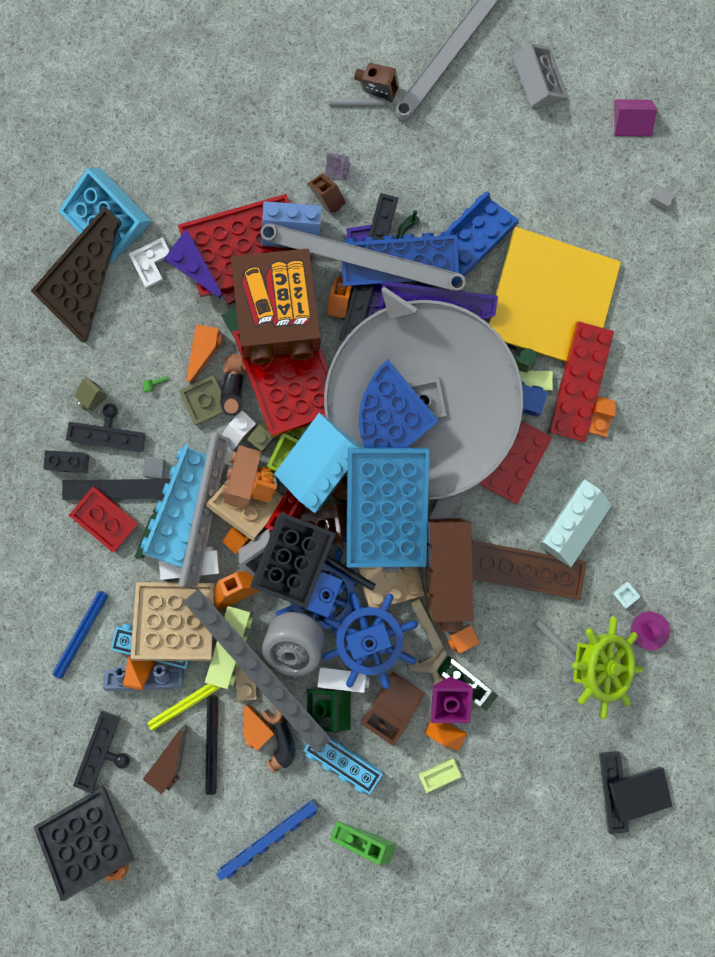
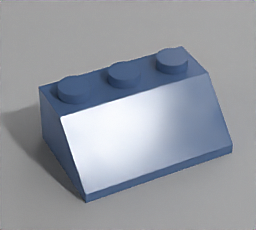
(292, 216)

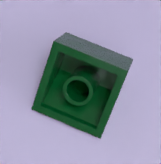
(330, 708)

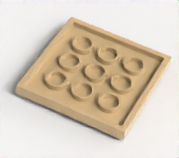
(166, 627)

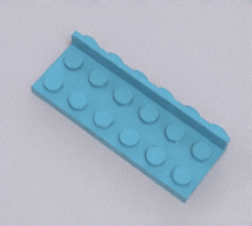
(175, 513)

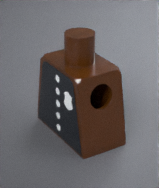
(379, 80)

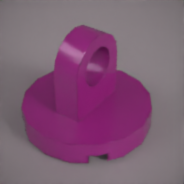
(651, 629)

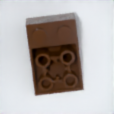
(392, 709)

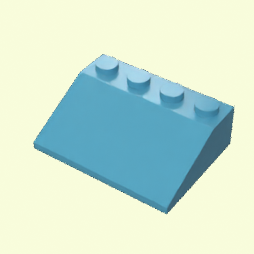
(90, 196)
(317, 463)

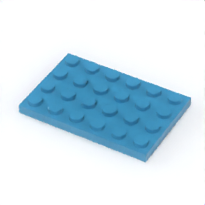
(387, 507)

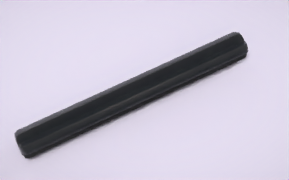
(211, 745)

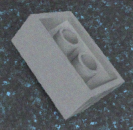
(539, 75)

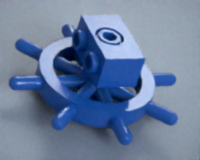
(324, 599)
(369, 640)

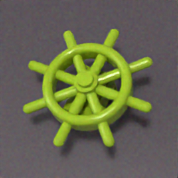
(599, 666)

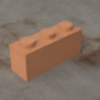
(241, 476)

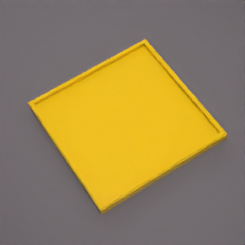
(548, 290)

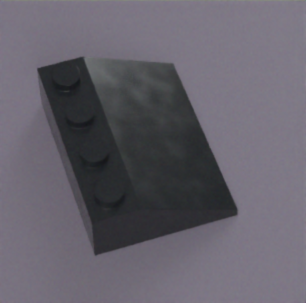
(292, 559)

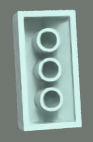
(576, 523)

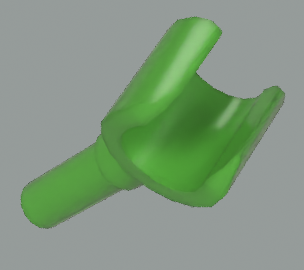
(148, 384)

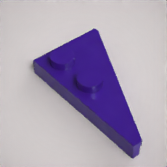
(188, 260)

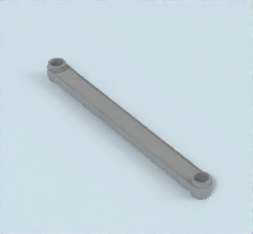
(444, 58)
(363, 257)

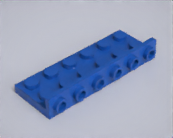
(479, 233)
(428, 250)

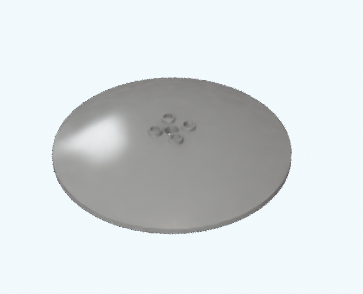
(458, 366)

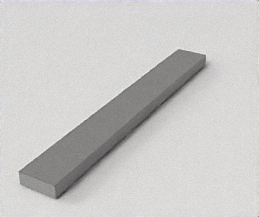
(203, 515)

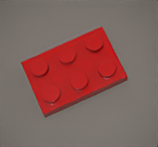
(103, 519)

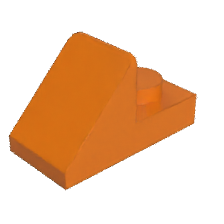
(602, 416)

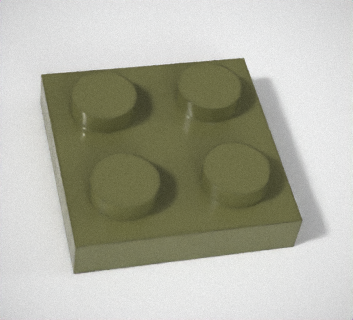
(202, 400)

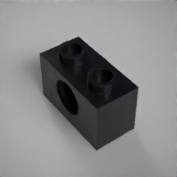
(66, 461)

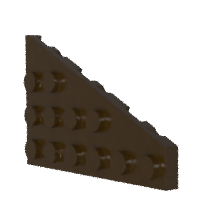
(76, 278)

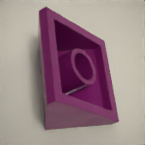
(634, 117)
(451, 701)

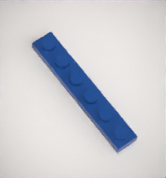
(261, 845)

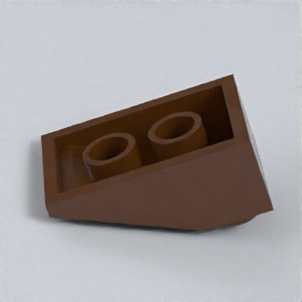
(331, 517)
(165, 769)

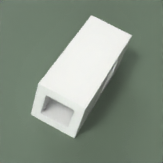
(337, 677)

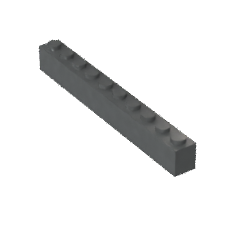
(257, 670)

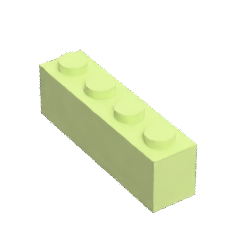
(222, 665)

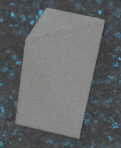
(396, 306)

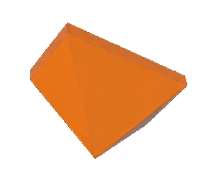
(137, 673)
(446, 735)

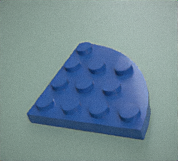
(392, 411)

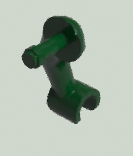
(408, 223)

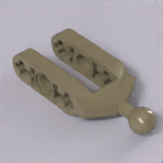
(432, 663)

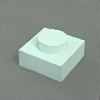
(626, 595)

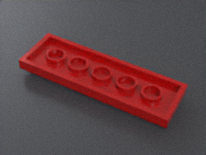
(581, 381)

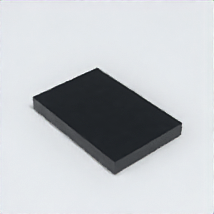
(640, 794)

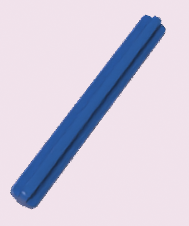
(80, 634)

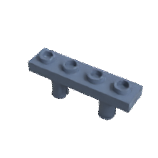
(159, 679)

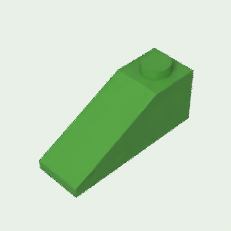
(363, 843)

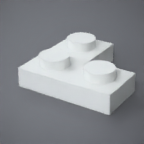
(146, 260)

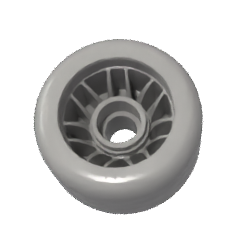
(293, 644)

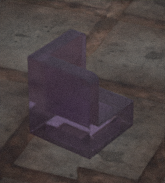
(337, 166)

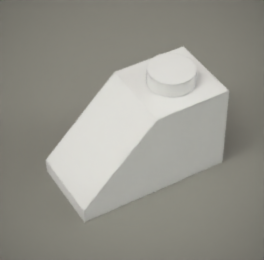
(239, 430)

